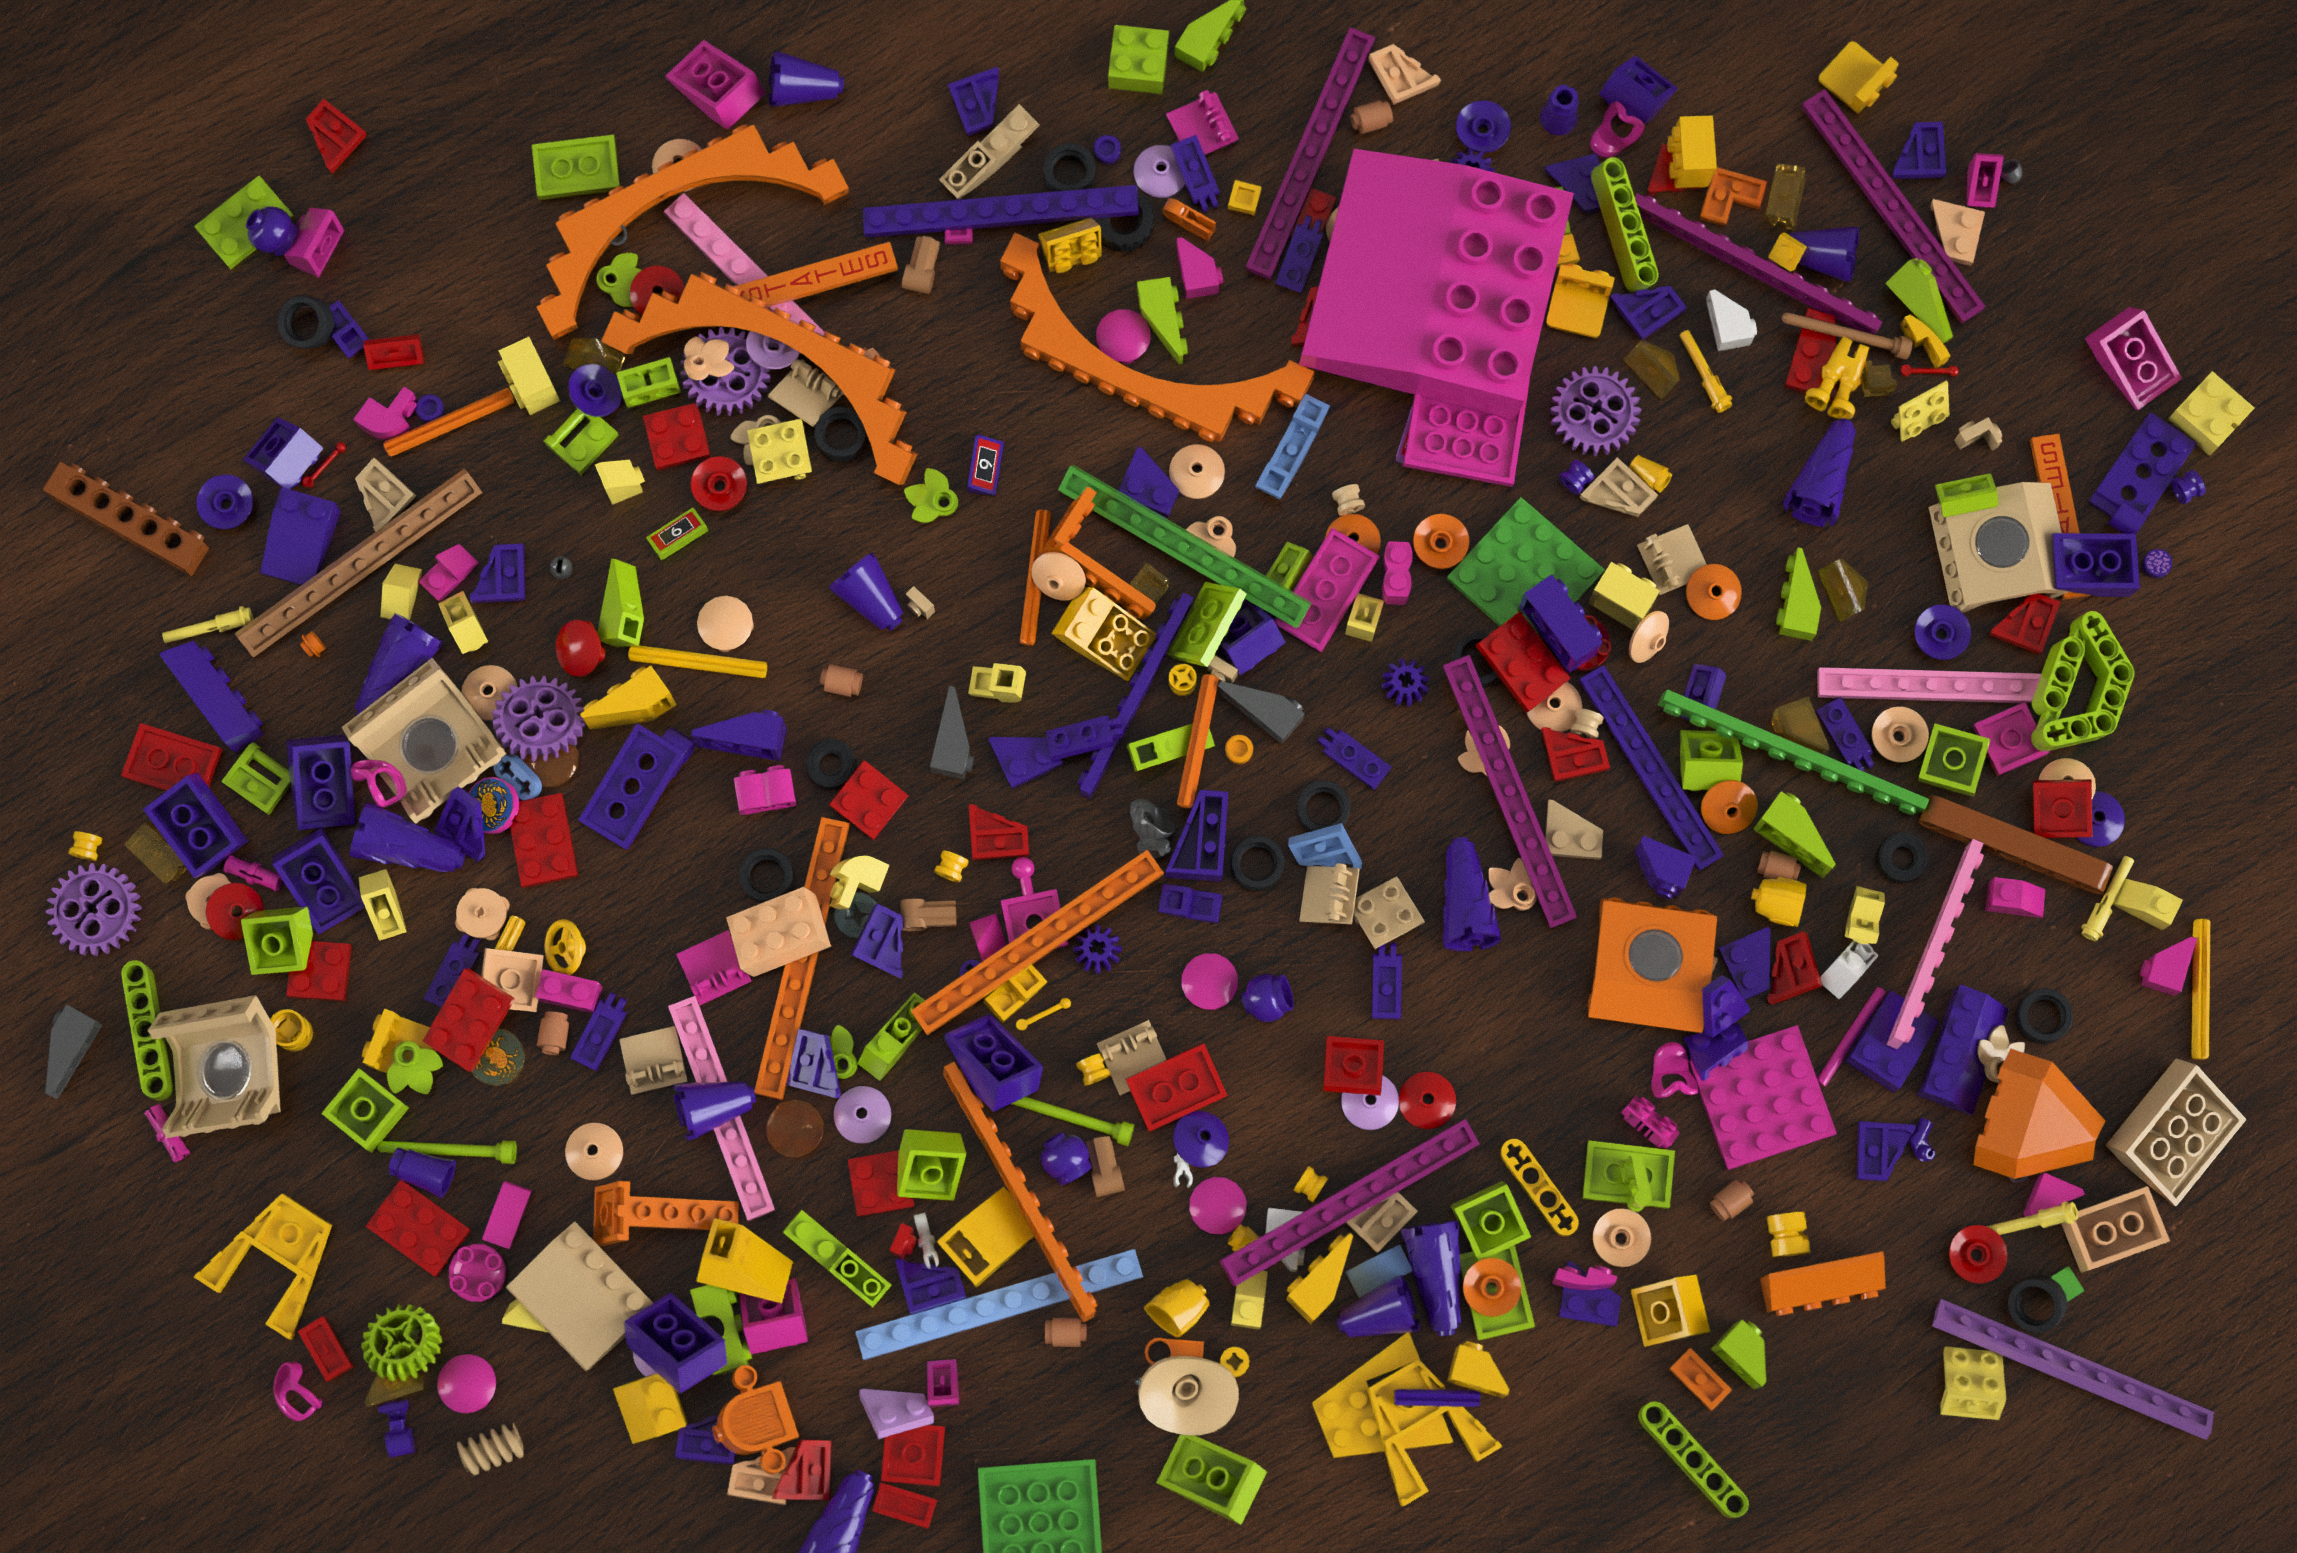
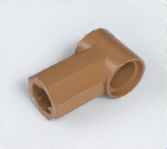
(920, 272)
(921, 914)
(1106, 1173)

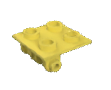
(1922, 412)
(779, 451)

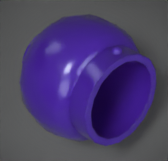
(271, 230)
(1268, 997)
(1065, 1158)

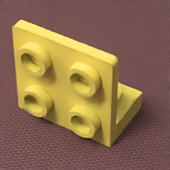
(1973, 1383)

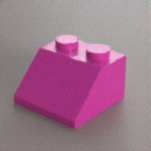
(315, 240)
(773, 1324)

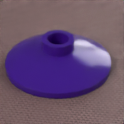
(1483, 115)
(601, 383)
(215, 493)
(1945, 619)
(2112, 824)
(1191, 1146)

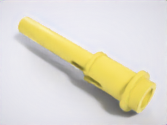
(221, 622)
(2093, 928)
(2046, 1217)

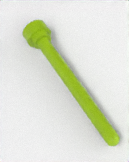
(1120, 1131)
(502, 1151)

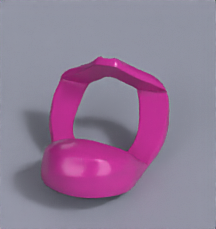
(1606, 142)
(368, 769)
(1672, 1059)
(286, 1380)

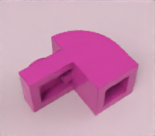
(385, 422)

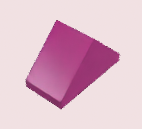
(1983, 179)
(2049, 1193)
(942, 1383)

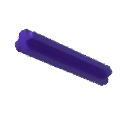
(1420, 1397)

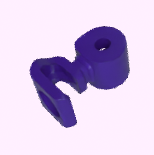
(399, 1438)

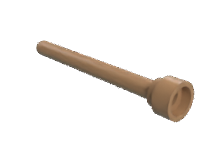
(1900, 346)

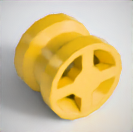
(1184, 674)
(85, 846)
(951, 866)
(1093, 1069)
(1310, 1184)
(1235, 1365)

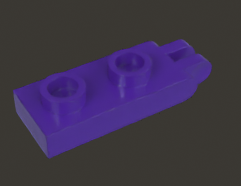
(1195, 172)
(1300, 255)
(1845, 734)
(1083, 737)
(1354, 758)
(454, 963)
(1386, 984)
(600, 1032)

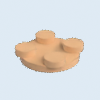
(200, 893)
(482, 913)

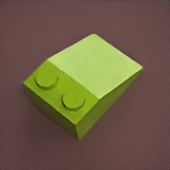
(1793, 831)
(1212, 1477)

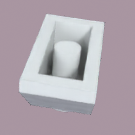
(1729, 322)

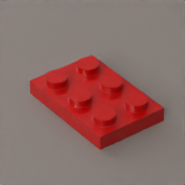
(1523, 662)
(166, 758)
(543, 841)
(468, 1019)
(1176, 1087)
(418, 1228)

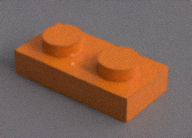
(1700, 1379)

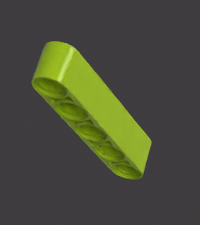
(1627, 212)
(138, 1019)
(1707, 1464)

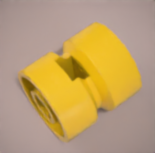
(292, 1030)
(1788, 1234)

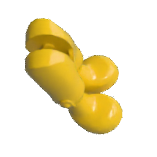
(1841, 369)

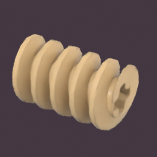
(491, 1449)

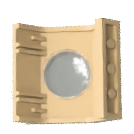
(2001, 548)
(428, 736)
(220, 1065)

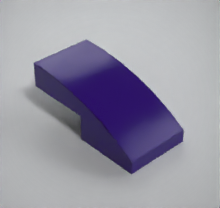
(346, 331)
(1190, 903)

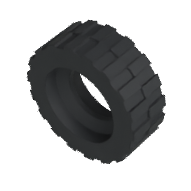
(1136, 237)

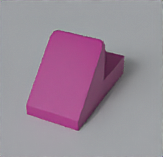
(449, 572)

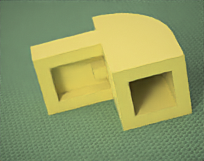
(1000, 682)
(855, 873)
(1865, 915)

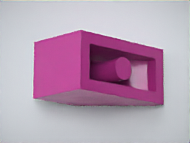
(1197, 270)
(2015, 897)
(2168, 968)

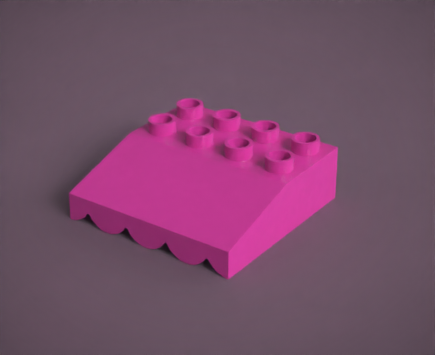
(1437, 280)

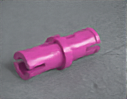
(253, 873)
(174, 1144)

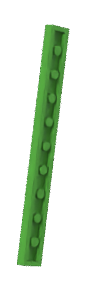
(1187, 547)
(1784, 749)

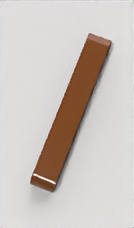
(2016, 845)

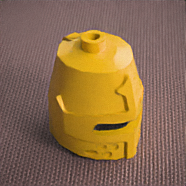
(1780, 900)
(1178, 1307)

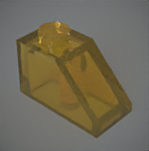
(1800, 725)

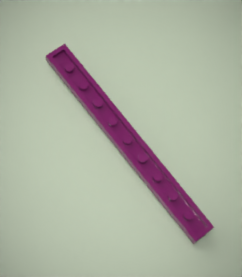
(1310, 154)
(1891, 204)
(1763, 270)
(1509, 791)
(1349, 1202)

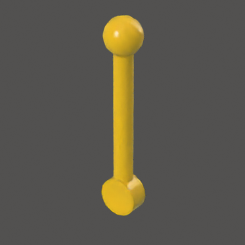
(1022, 1024)

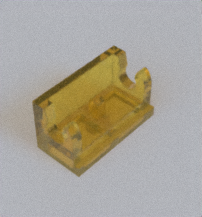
(1786, 195)
(155, 852)

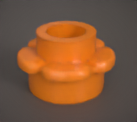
(312, 644)

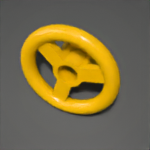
(569, 946)

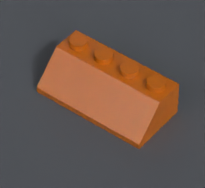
(1824, 1282)

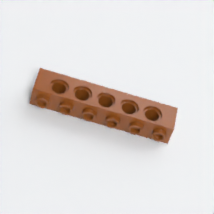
(62, 489)

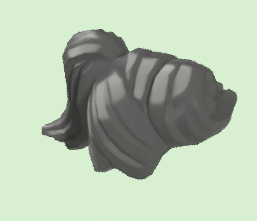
(1152, 827)

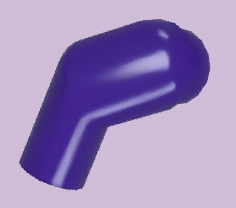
(1919, 1141)

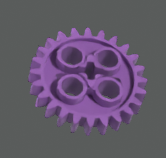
(1607, 390)
(721, 394)
(538, 718)
(76, 893)

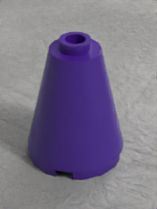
(801, 81)
(1830, 251)
(869, 593)
(711, 1104)
(1381, 1311)

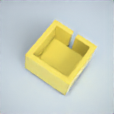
(531, 382)
(2211, 413)
(1624, 595)

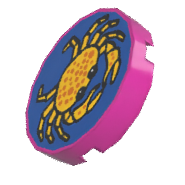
(498, 803)

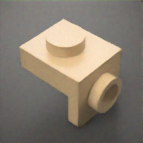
(1972, 432)

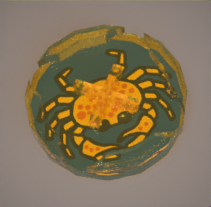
(501, 1060)

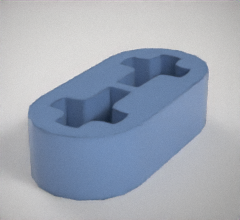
(519, 774)

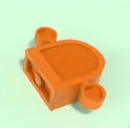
(756, 1421)

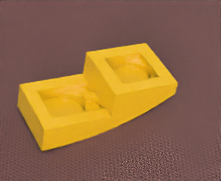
(1924, 336)
(1014, 993)

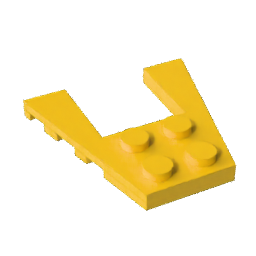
(290, 1237)
(1348, 1415)
(1398, 1421)

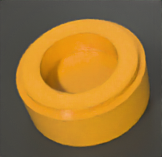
(1239, 749)

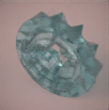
(850, 927)

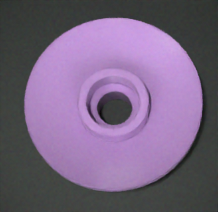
(1151, 180)
(759, 350)
(1371, 1116)
(868, 1128)

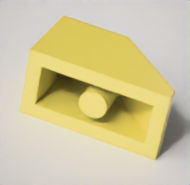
(620, 479)
(463, 622)
(2148, 903)
(382, 904)
(1250, 1302)

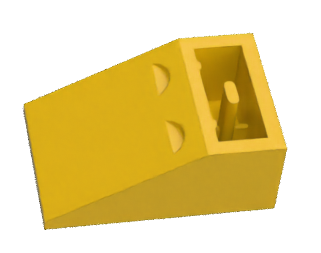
(1071, 245)
(1104, 633)
(635, 701)
(987, 1237)
(743, 1262)
(1318, 1289)

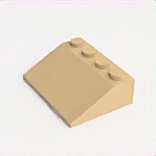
(2176, 1131)
(579, 1295)

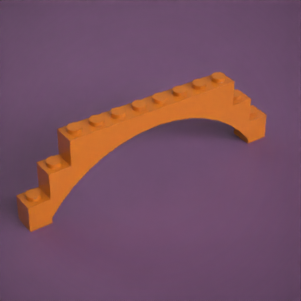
(728, 159)
(857, 375)
(1197, 407)

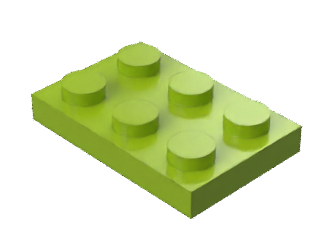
(575, 167)
(226, 225)
(1206, 624)
(1604, 1177)
(1518, 1318)

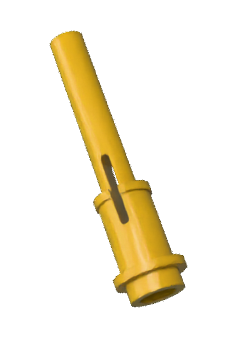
(1711, 383)

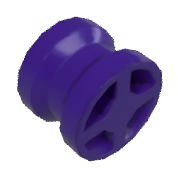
(1576, 477)
(2188, 487)

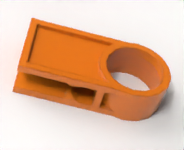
(1189, 219)
(1178, 1348)

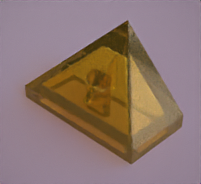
(592, 351)
(1654, 367)
(1845, 588)
(384, 1389)

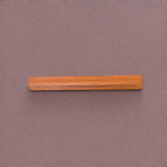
(449, 422)
(1033, 593)
(1197, 741)

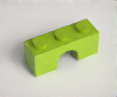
(718, 1303)

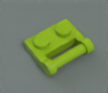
(586, 445)
(252, 784)
(1636, 1176)

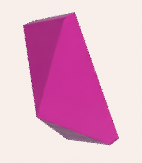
(988, 935)

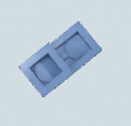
(1378, 1271)

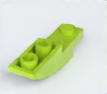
(836, 1258)

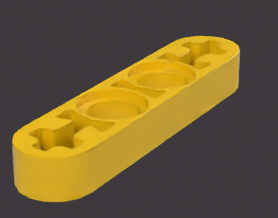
(1542, 1185)

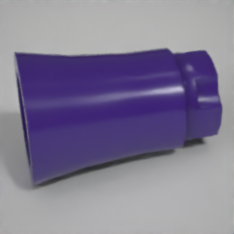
(1560, 112)
(423, 1170)

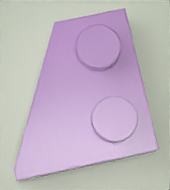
(895, 1411)

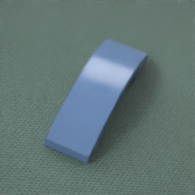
(1293, 447)

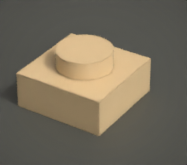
(919, 603)
(1222, 670)

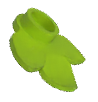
(624, 271)
(928, 495)
(842, 1048)
(414, 1072)

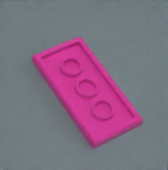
(1331, 586)

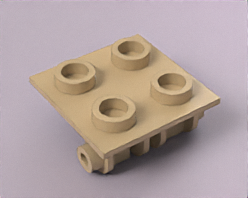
(806, 392)
(1671, 558)
(1329, 894)
(1386, 912)
(1131, 1053)
(653, 1060)

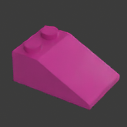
(716, 84)
(2134, 356)

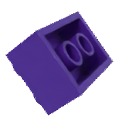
(1561, 623)
(195, 825)
(675, 1342)

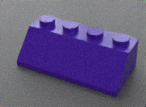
(213, 696)
(1954, 1069)

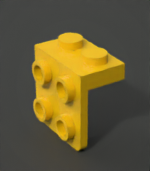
(1857, 76)
(1579, 300)
(389, 1032)

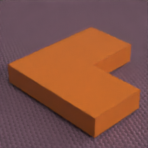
(1729, 188)

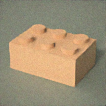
(778, 931)
(2115, 1230)

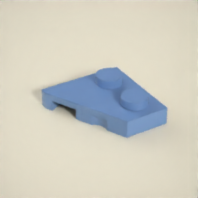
(1325, 848)

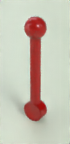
(1906, 370)
(308, 481)

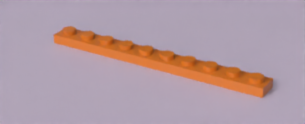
(1037, 942)
(799, 973)
(1025, 1201)

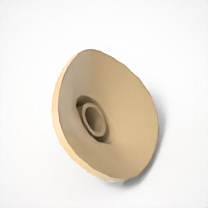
(1188, 1395)

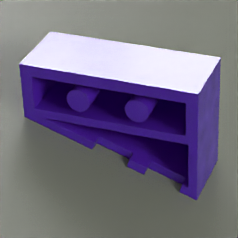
(1202, 842)

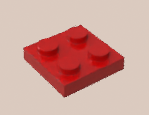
(676, 436)
(868, 800)
(2063, 808)
(324, 975)
(1353, 1065)
(875, 1184)
(914, 1456)

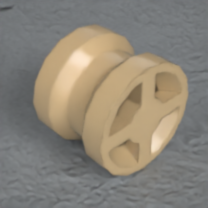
(1348, 499)
(1586, 723)

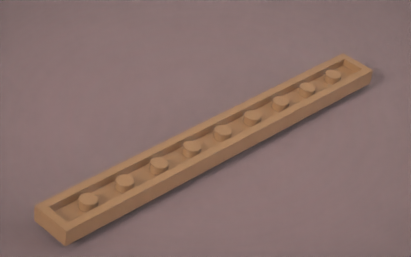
(358, 563)

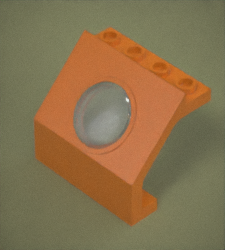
(1652, 964)

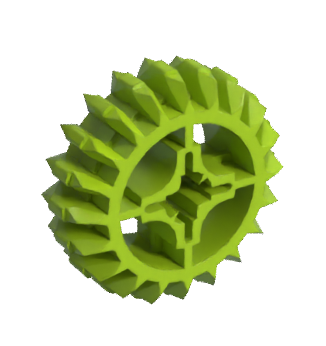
(404, 1357)

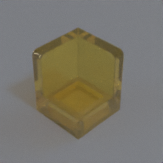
(1877, 380)
(1150, 583)

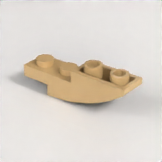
(990, 153)

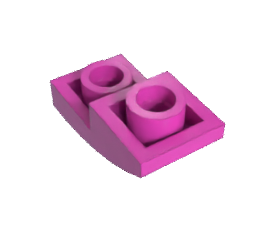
(506, 1214)
(1594, 1279)

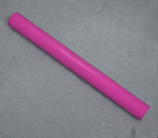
(1851, 1036)

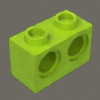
(648, 382)

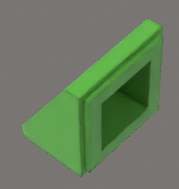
(2068, 1282)

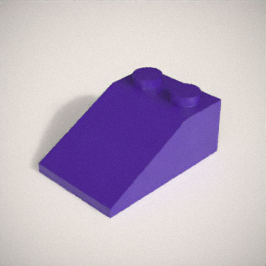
(299, 536)
(2096, 564)
(748, 735)
(321, 781)
(319, 880)
(994, 1062)
(1885, 1063)

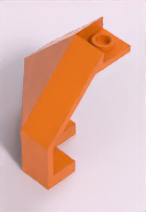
(2035, 1120)

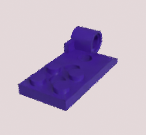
(2130, 515)
(668, 754)

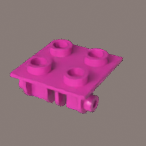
(1206, 120)
(713, 968)
(1663, 1128)

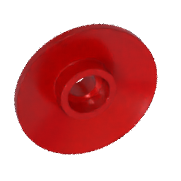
(653, 277)
(716, 471)
(220, 906)
(1427, 1115)
(1992, 1252)

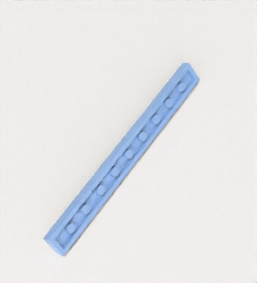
(993, 1306)

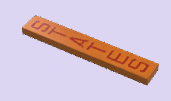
(822, 275)
(2052, 469)

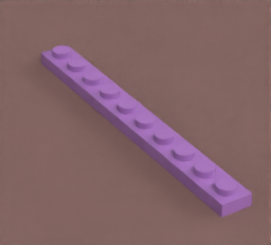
(2073, 1369)

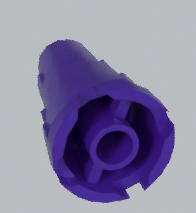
(1821, 483)
(400, 653)
(391, 839)
(1467, 910)
(1436, 1266)
(843, 1517)

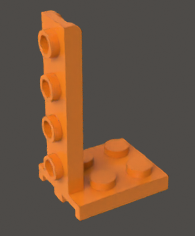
(1096, 575)
(618, 1211)

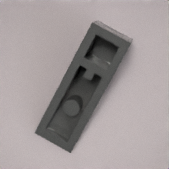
(1268, 710)
(952, 749)
(69, 1042)

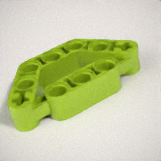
(2081, 644)

